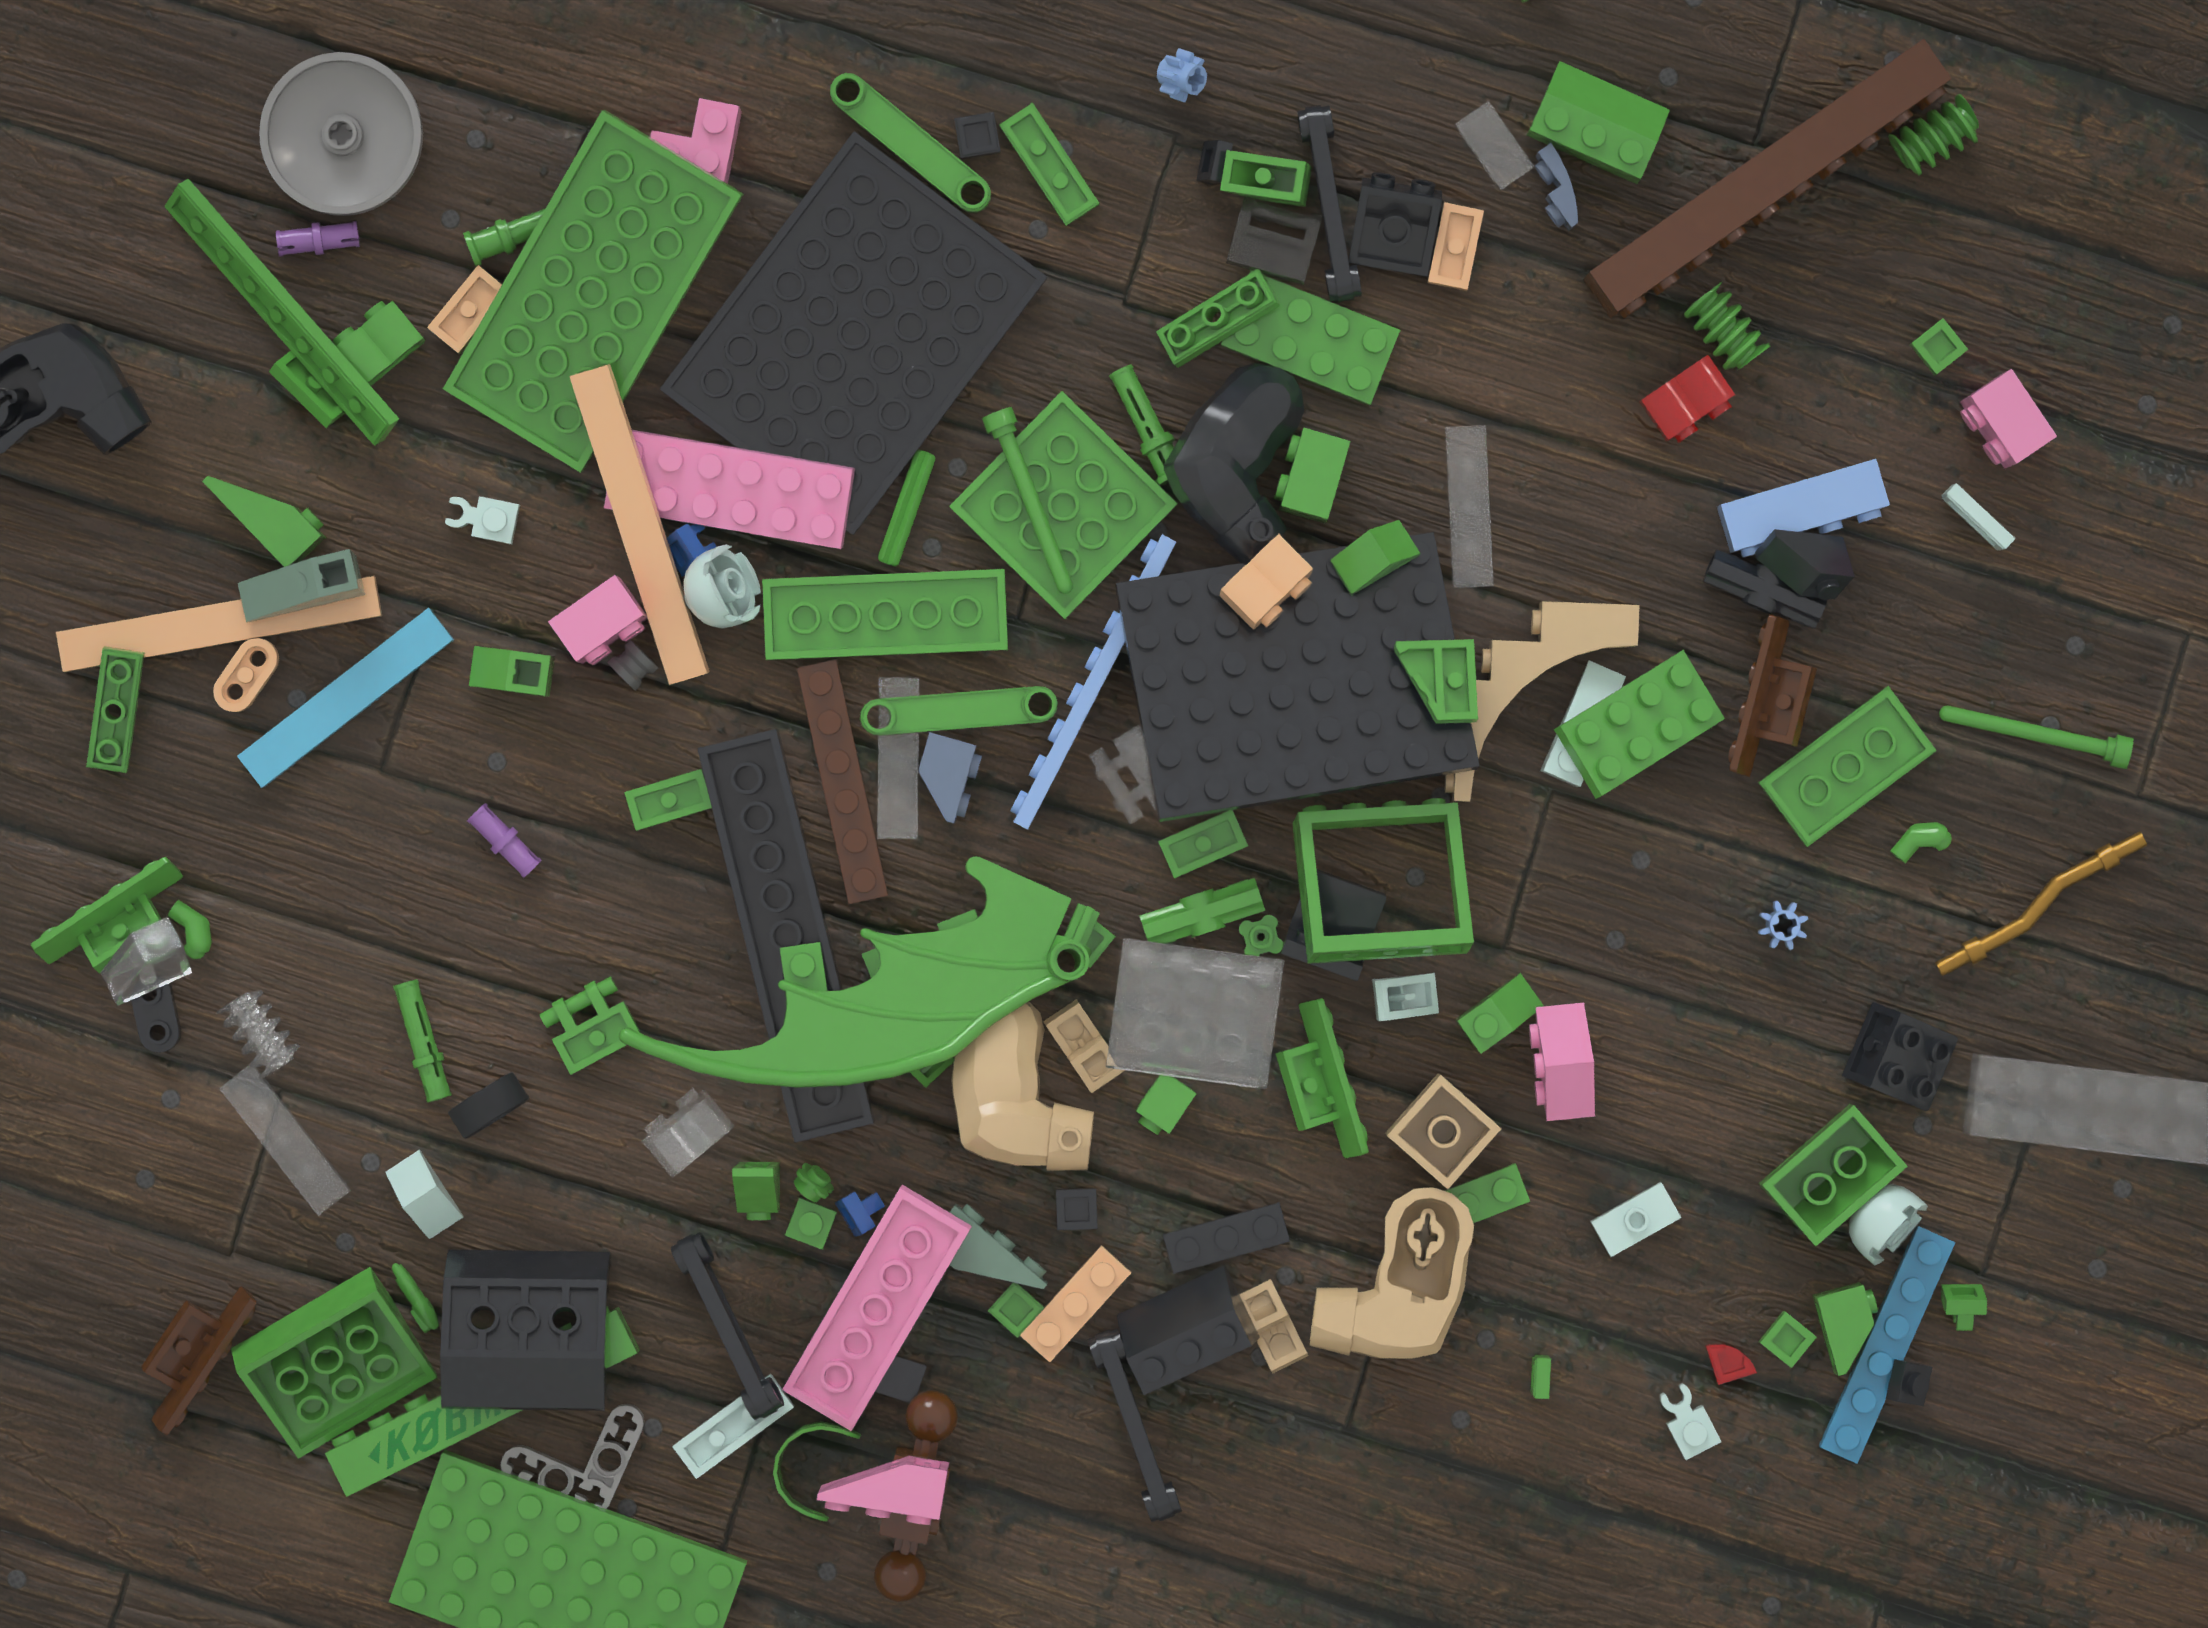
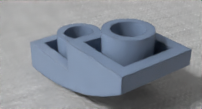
(1562, 201)

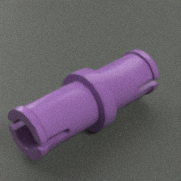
(317, 238)
(504, 840)

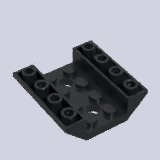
(523, 1356)

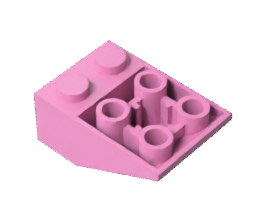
(901, 1486)

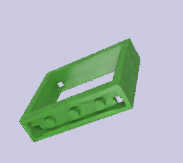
(1387, 944)

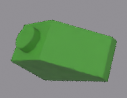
(1266, 178)
(1499, 1013)
(1845, 1322)

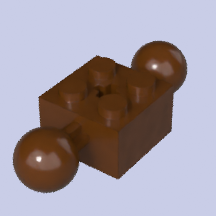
(900, 1572)

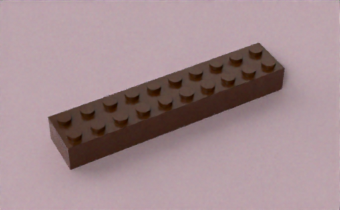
(1767, 178)

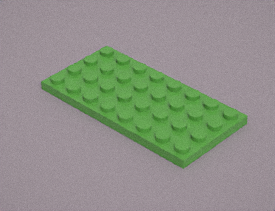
(592, 285)
(534, 1558)

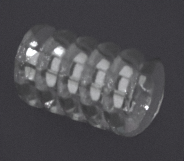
(259, 1032)

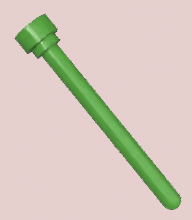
(1003, 428)
(2114, 750)

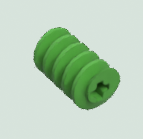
(1936, 134)
(1726, 328)

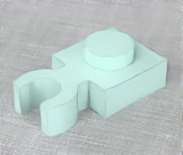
(490, 520)
(1691, 1427)

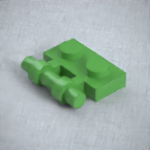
(594, 1038)

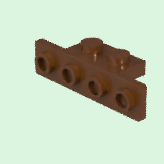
(1775, 698)
(190, 1352)

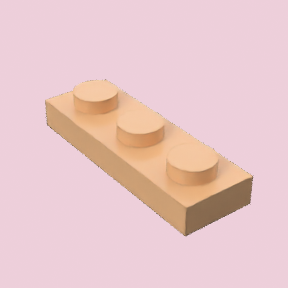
(1075, 1303)

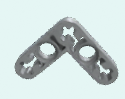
(594, 1474)

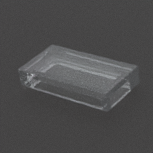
(1494, 145)

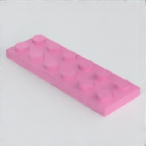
(746, 489)
(877, 1307)

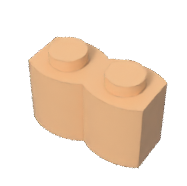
(1267, 583)

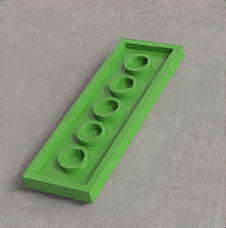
(885, 614)

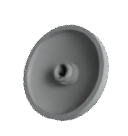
(341, 134)

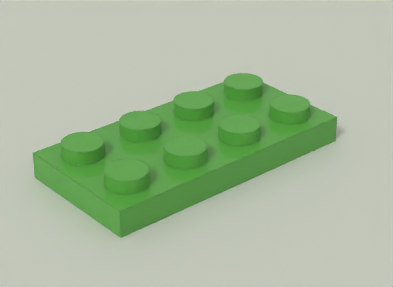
(1319, 343)
(1639, 724)

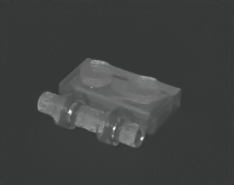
(1133, 755)

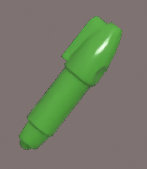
(421, 1307)

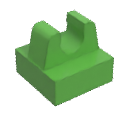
(1963, 1303)

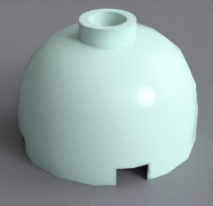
(721, 588)
(1885, 1221)

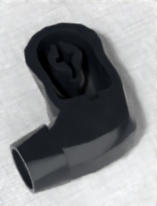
(67, 374)
(1227, 449)

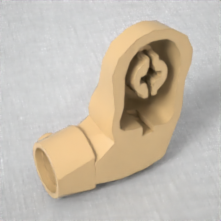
(1000, 1105)
(1414, 1285)

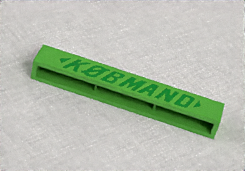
(429, 1429)

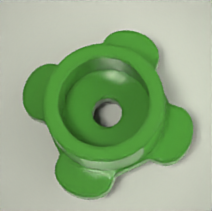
(1268, 928)
(813, 1182)

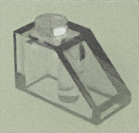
(146, 962)

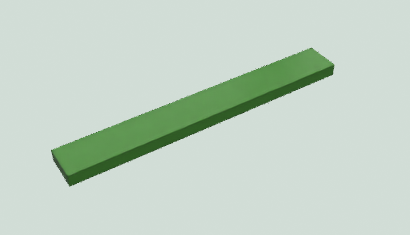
(281, 312)

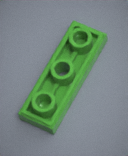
(1239, 307)
(118, 685)

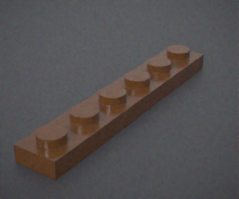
(842, 781)

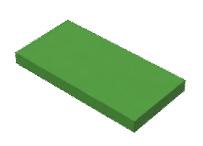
(1847, 766)

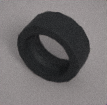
(488, 1105)

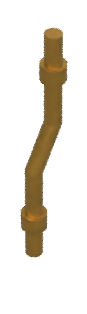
(2105, 858)

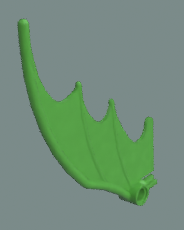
(923, 1001)

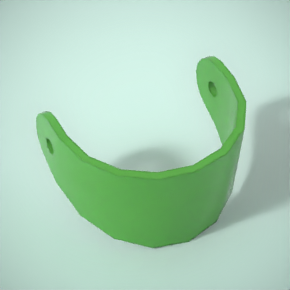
(778, 1461)

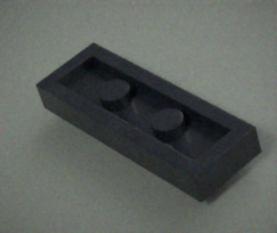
(1226, 1237)

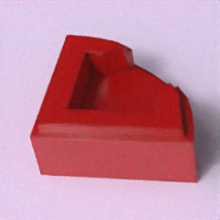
(1728, 1363)

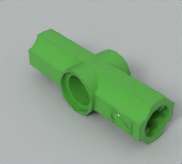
(1203, 912)

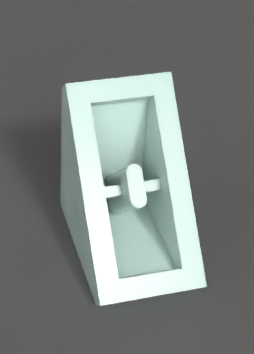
(1405, 996)
(423, 1195)

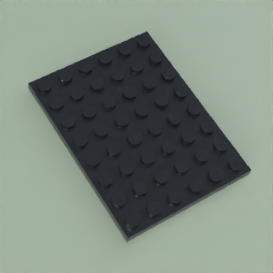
(855, 325)
(1289, 705)

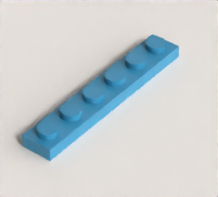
(1887, 1341)

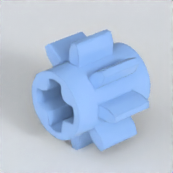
(1181, 75)
(1773, 919)

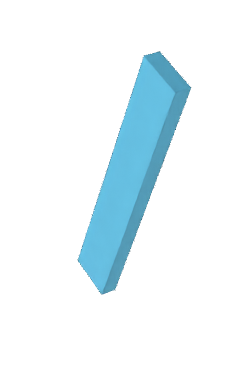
(345, 698)

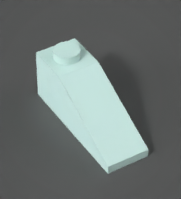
(1593, 686)

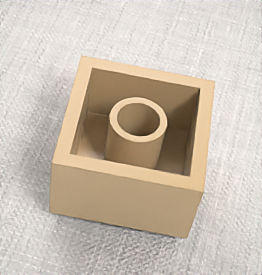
(1443, 1131)

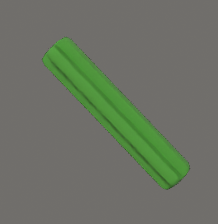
(906, 508)

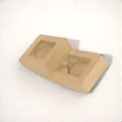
(1082, 1045)
(1277, 1333)

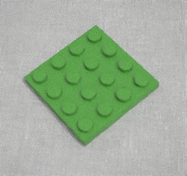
(1090, 494)

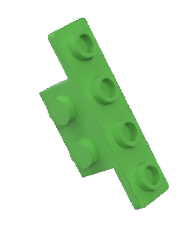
(111, 919)
(1319, 1083)

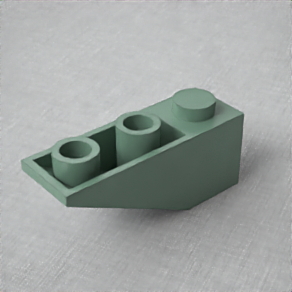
(302, 586)
(992, 1253)

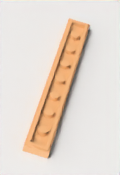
(639, 524)
(204, 628)

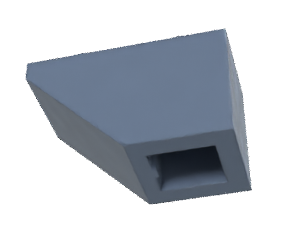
(945, 772)

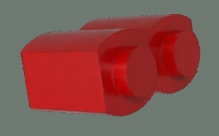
(1687, 399)

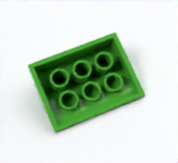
(333, 1363)

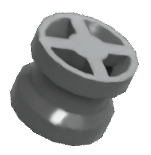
(632, 664)

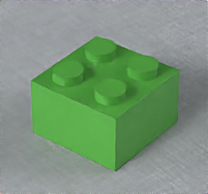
(1313, 474)

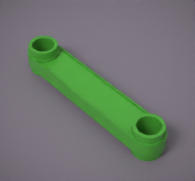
(910, 142)
(958, 710)

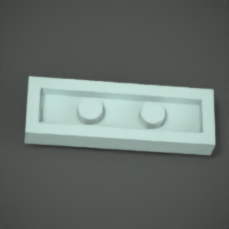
(724, 1434)

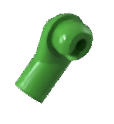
(1921, 835)
(196, 929)

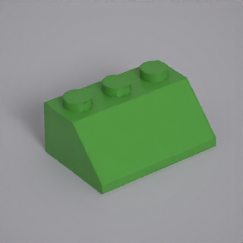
(1598, 122)
(1833, 1174)

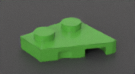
(1443, 677)

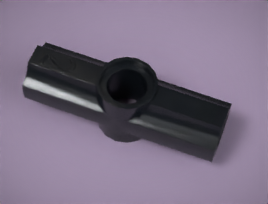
(1762, 589)

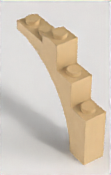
(1562, 632)

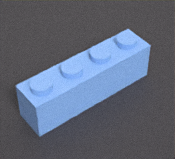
(1805, 506)

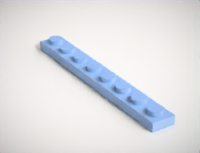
(1083, 697)

